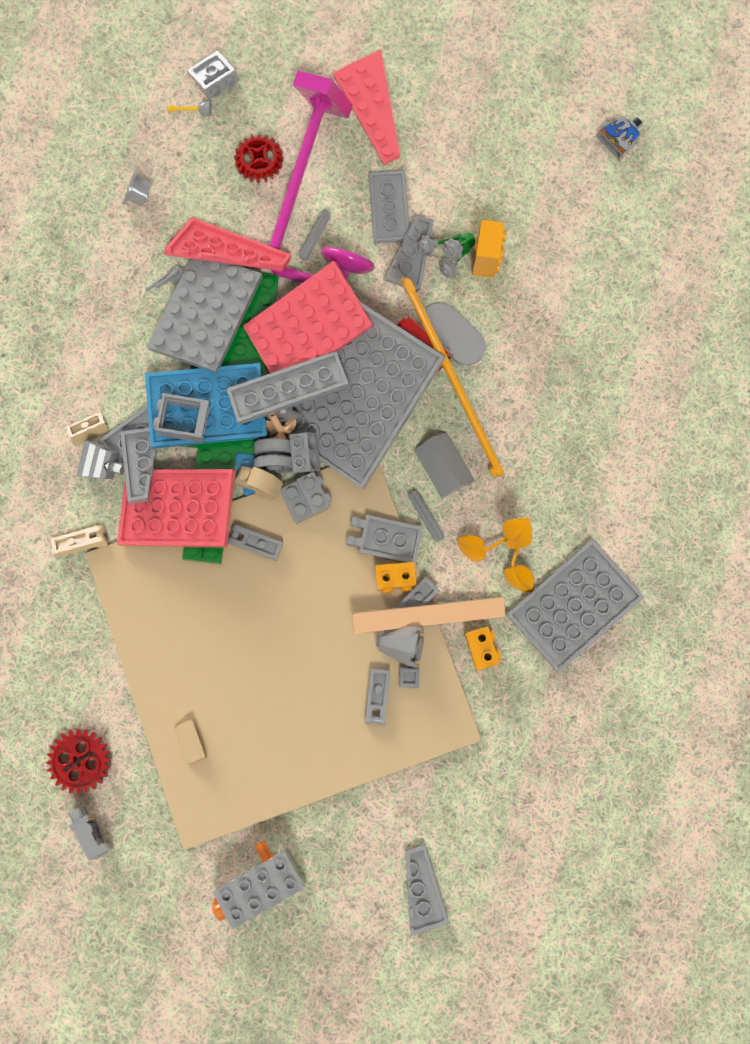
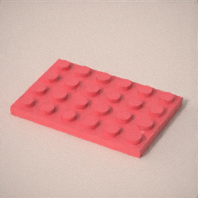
(309, 321)
(181, 511)

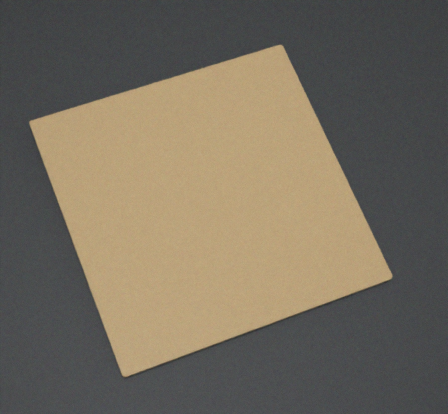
(273, 664)

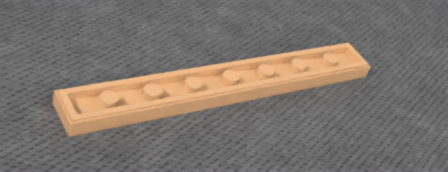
(428, 615)

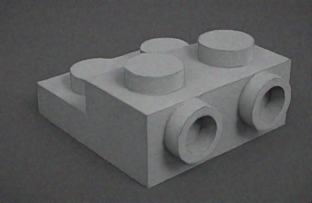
(213, 75)
(306, 497)

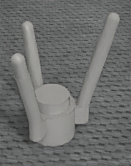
(172, 276)

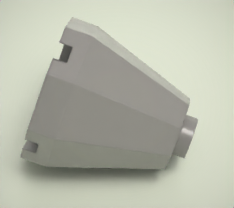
(402, 644)

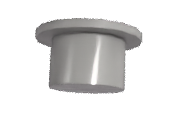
(137, 190)

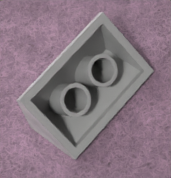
(444, 464)

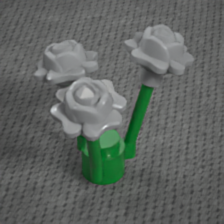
(453, 249)

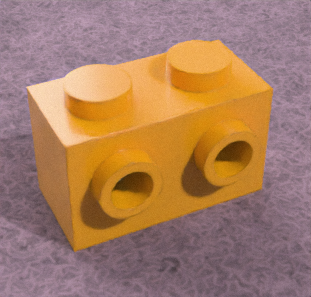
(395, 573)
(479, 649)

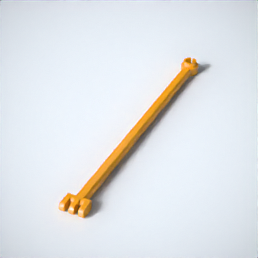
(495, 468)

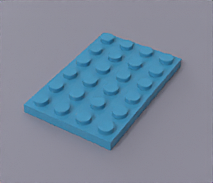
(203, 385)

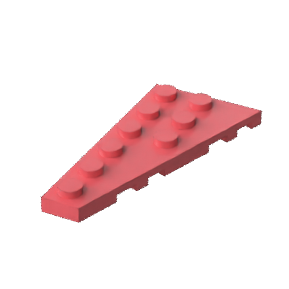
(367, 90)
(214, 244)

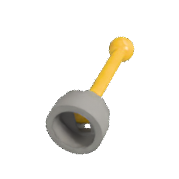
(204, 108)

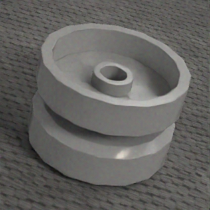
(273, 455)

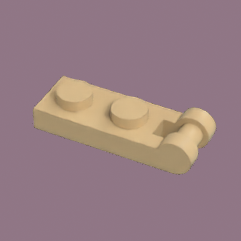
(79, 541)

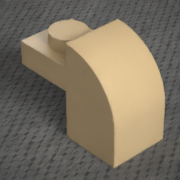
(260, 481)

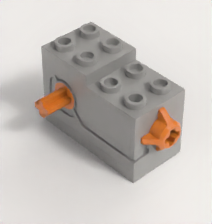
(258, 887)

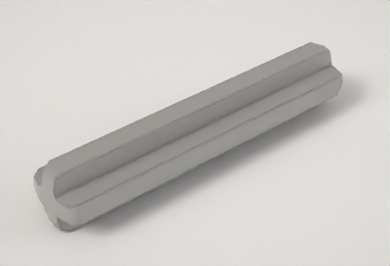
(314, 235)
(426, 516)

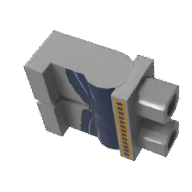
(88, 834)

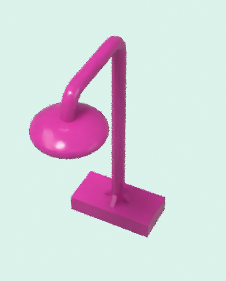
(324, 98)

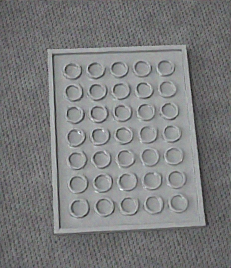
(386, 381)

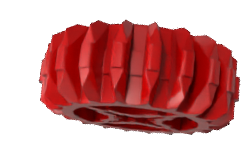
(252, 170)

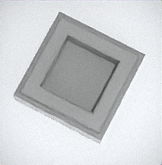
(409, 677)

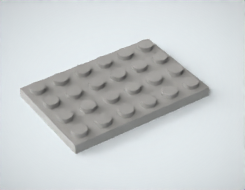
(205, 313)
(575, 606)

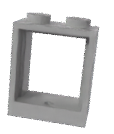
(169, 399)

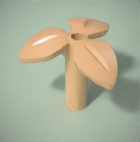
(275, 426)

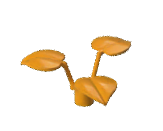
(517, 535)

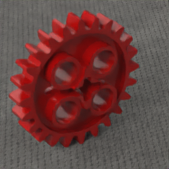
(69, 745)

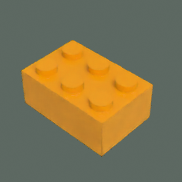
(489, 248)

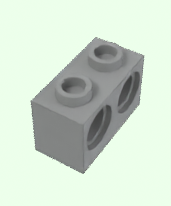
(304, 452)

